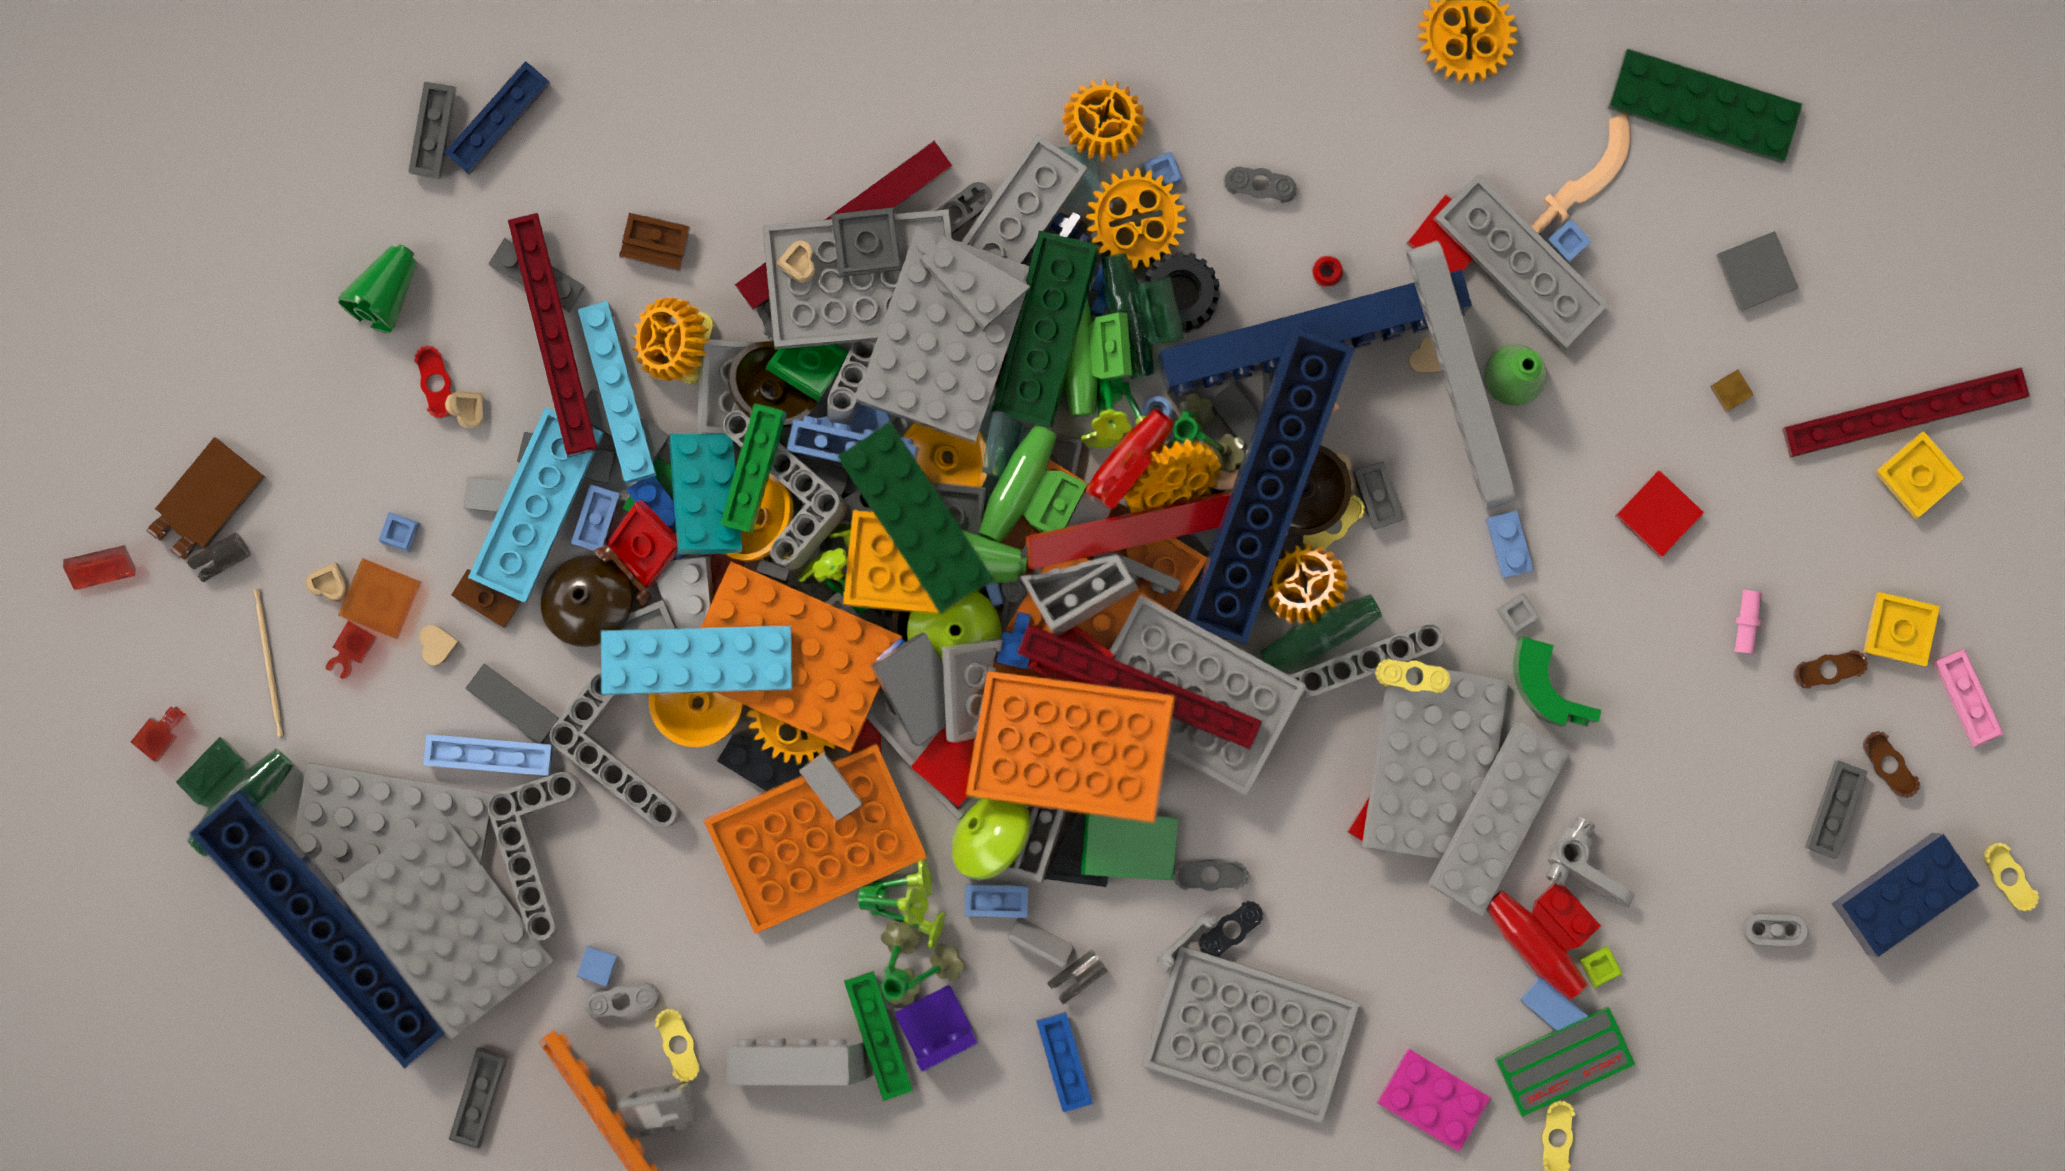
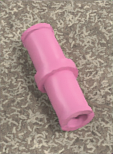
(1748, 621)

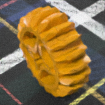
(1081, 109)
(662, 337)
(1282, 587)

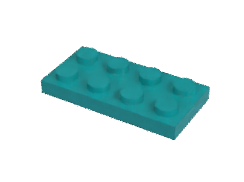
(701, 484)

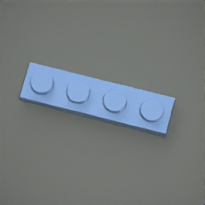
(488, 755)

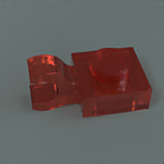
(156, 736)

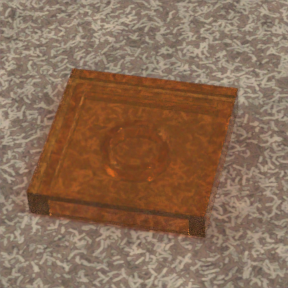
(379, 598)

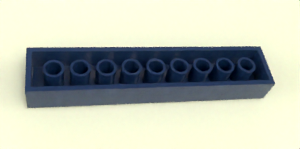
(1261, 345)
(1269, 484)
(316, 923)

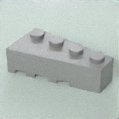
(796, 1063)

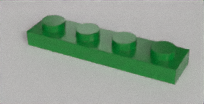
(753, 468)
(878, 1036)

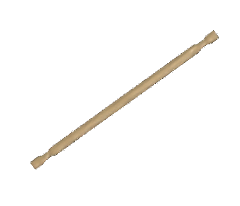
(268, 663)

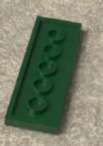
(1705, 106)
(1046, 328)
(915, 518)

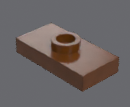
(486, 600)

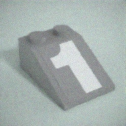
(659, 1108)

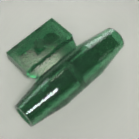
(1149, 310)
(1332, 629)
(223, 772)

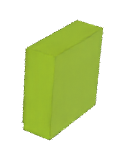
(1600, 966)

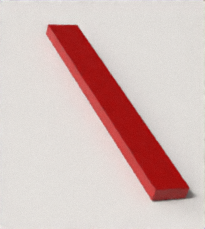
(1125, 531)

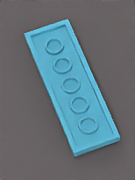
(531, 512)
(696, 660)

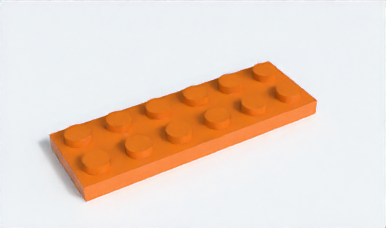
(593, 1101)

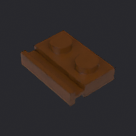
(654, 241)

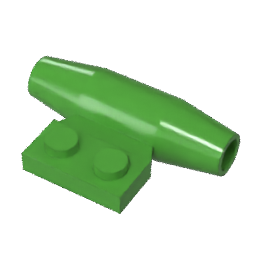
(1098, 352)
(1030, 491)

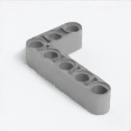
(846, 393)
(814, 499)
(607, 759)
(526, 848)

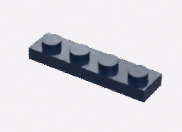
(497, 117)

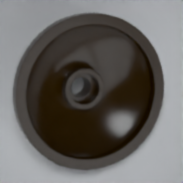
(750, 379)
(1325, 498)
(603, 607)

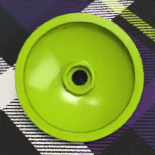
(973, 615)
(989, 838)

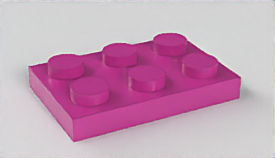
(1433, 1099)

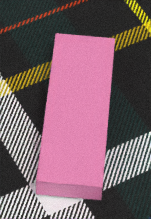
(1968, 697)

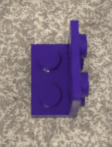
(936, 1027)

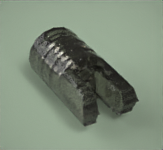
(224, 555)
(1085, 972)

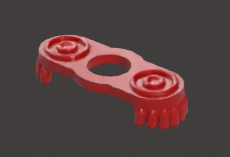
(431, 363)

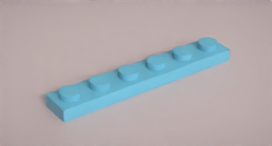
(617, 392)

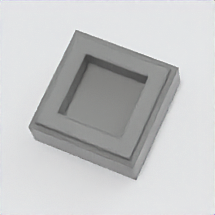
(1518, 614)

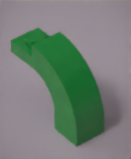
(1534, 686)

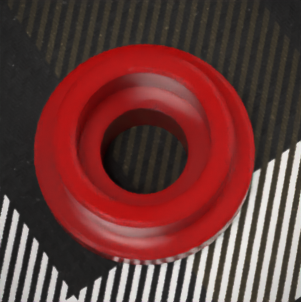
(1331, 262)

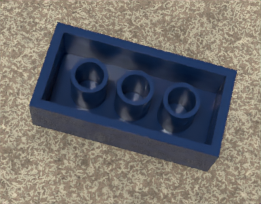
(1905, 894)

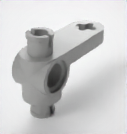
(1578, 840)

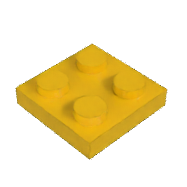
(1919, 475)
(1901, 629)

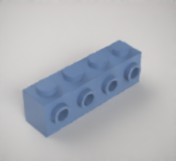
(825, 442)

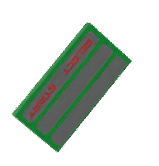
(1564, 1061)

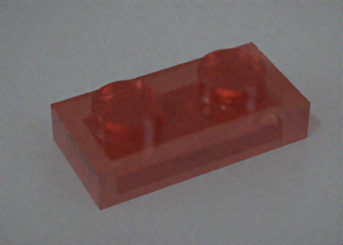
(99, 567)

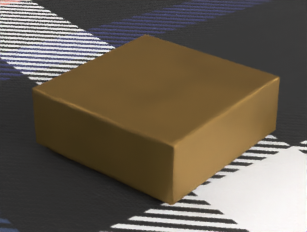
(1732, 390)

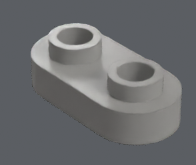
(1774, 929)

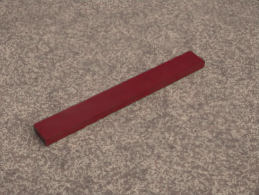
(885, 193)
(552, 335)
(1905, 412)
(1108, 672)

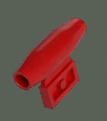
(1130, 458)
(1546, 934)

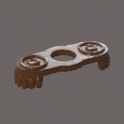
(642, 594)
(1848, 665)
(1901, 781)

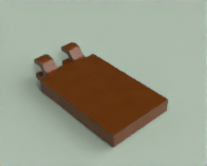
(205, 498)

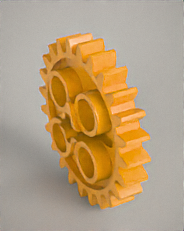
(1494, 33)
(1128, 191)
(1175, 476)
(769, 731)

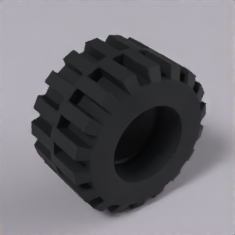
(1203, 278)

